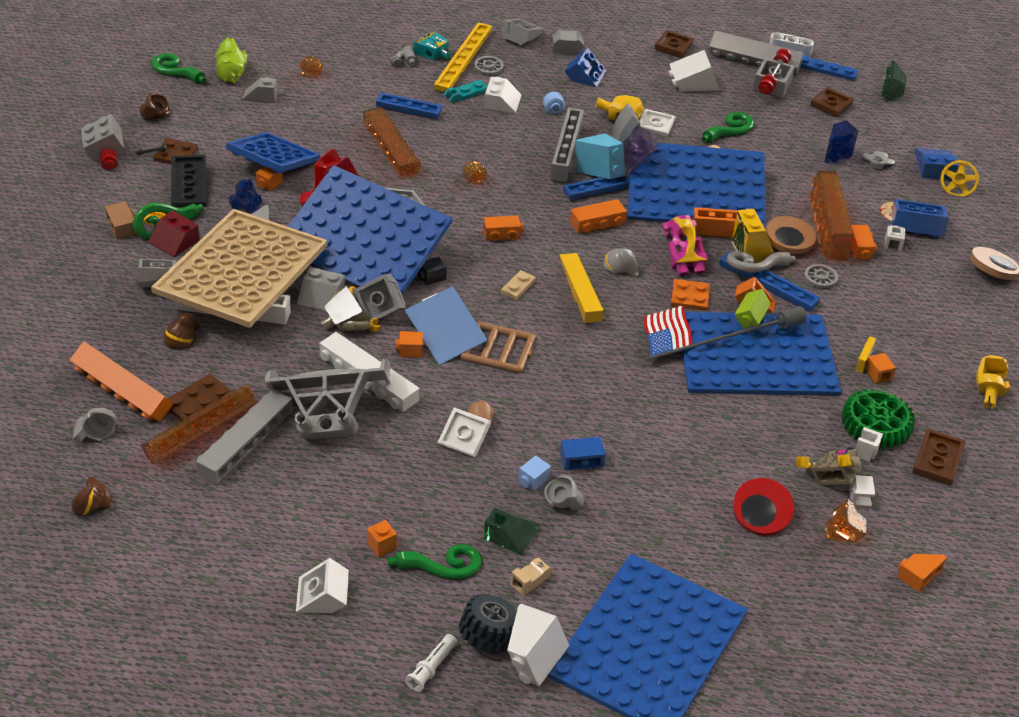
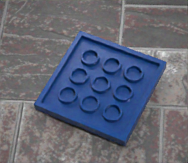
(273, 152)

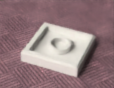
(657, 122)
(464, 432)

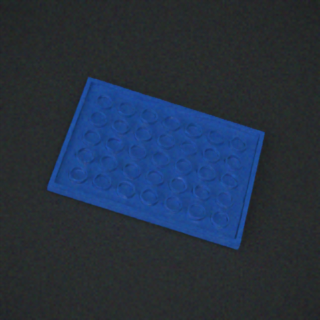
(696, 176)
(369, 229)
(761, 360)
(648, 642)

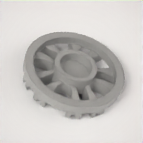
(488, 65)
(821, 276)

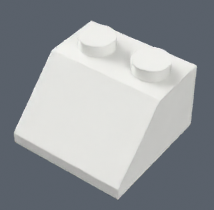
(501, 96)
(323, 588)

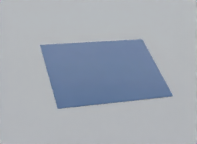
(446, 325)

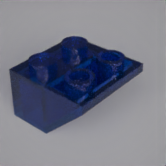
(841, 142)

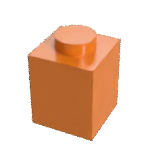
(268, 179)
(410, 344)
(880, 368)
(382, 538)

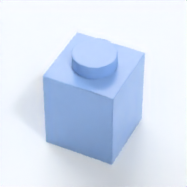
(534, 473)

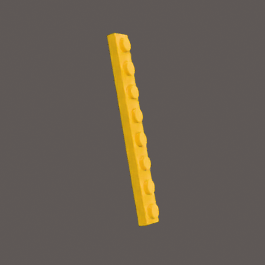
(463, 57)

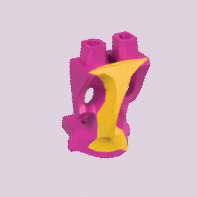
(680, 227)

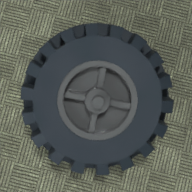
(488, 623)

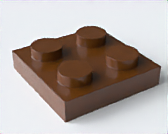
(674, 43)
(831, 102)
(174, 148)

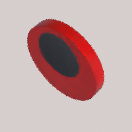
(763, 506)

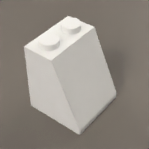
(693, 73)
(535, 644)

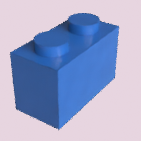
(582, 453)

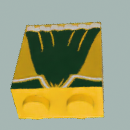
(751, 236)

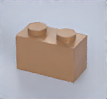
(120, 219)

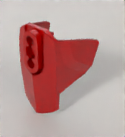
(323, 166)

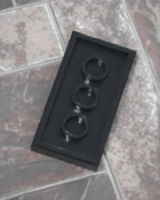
(189, 180)

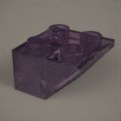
(638, 148)

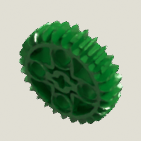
(879, 413)

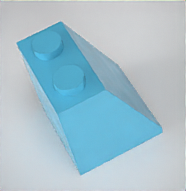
(600, 156)

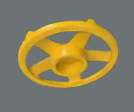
(959, 178)

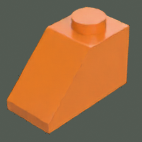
(749, 286)
(921, 569)

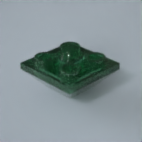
(894, 83)
(510, 530)

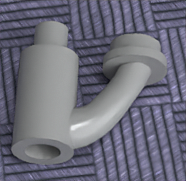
(409, 55)

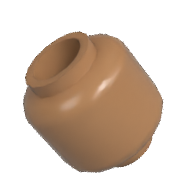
(482, 410)

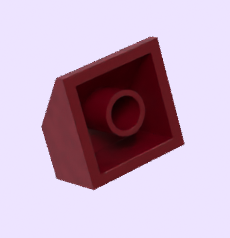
(174, 234)

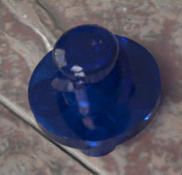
(245, 197)

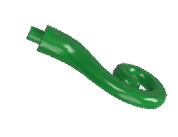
(169, 68)
(736, 127)
(189, 212)
(411, 559)

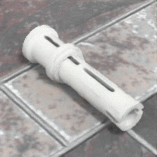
(426, 668)

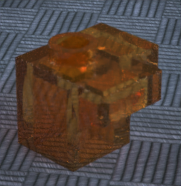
(846, 523)

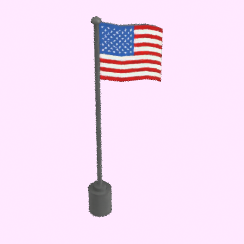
(670, 332)

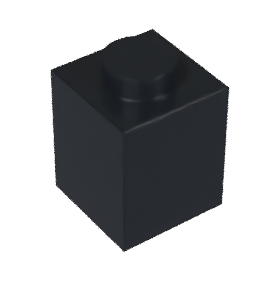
(433, 271)

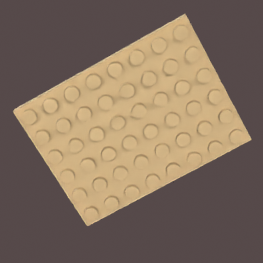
(240, 267)

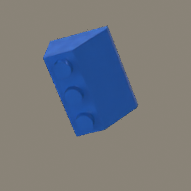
(920, 217)

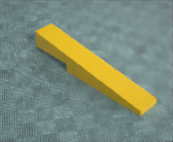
(581, 288)

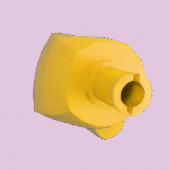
(619, 102)
(990, 379)

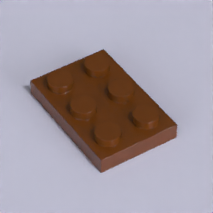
(197, 396)
(939, 456)

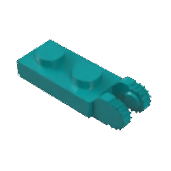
(466, 91)

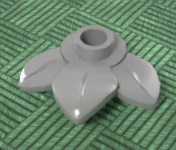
(878, 159)

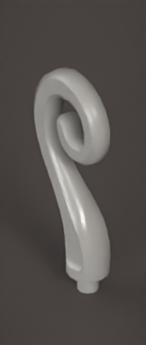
(748, 264)

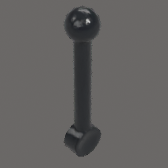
(163, 148)

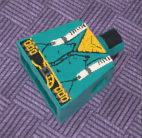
(432, 46)

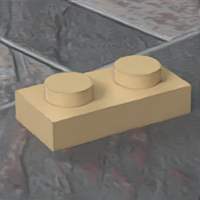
(518, 285)

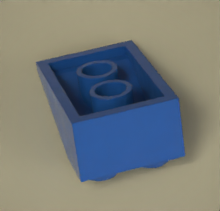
(933, 161)

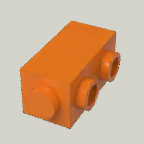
(502, 228)
(862, 243)

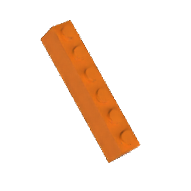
(121, 381)

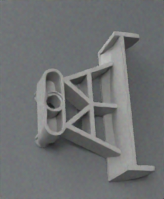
(343, 422)

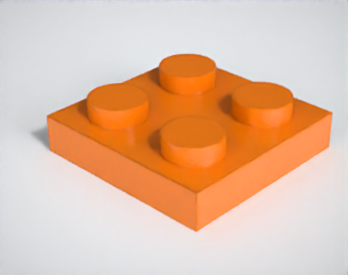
(691, 294)

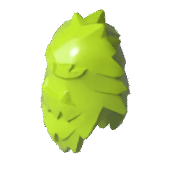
(230, 61)

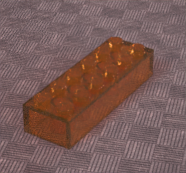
(831, 215)

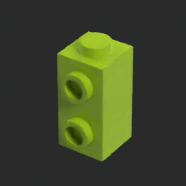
(752, 309)

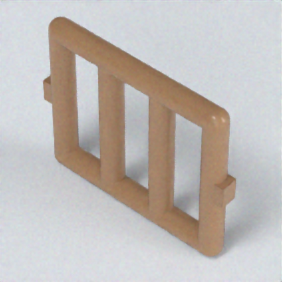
(502, 364)

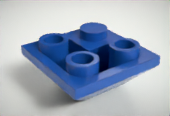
(585, 69)

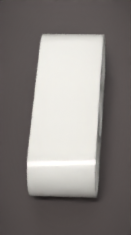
(792, 42)

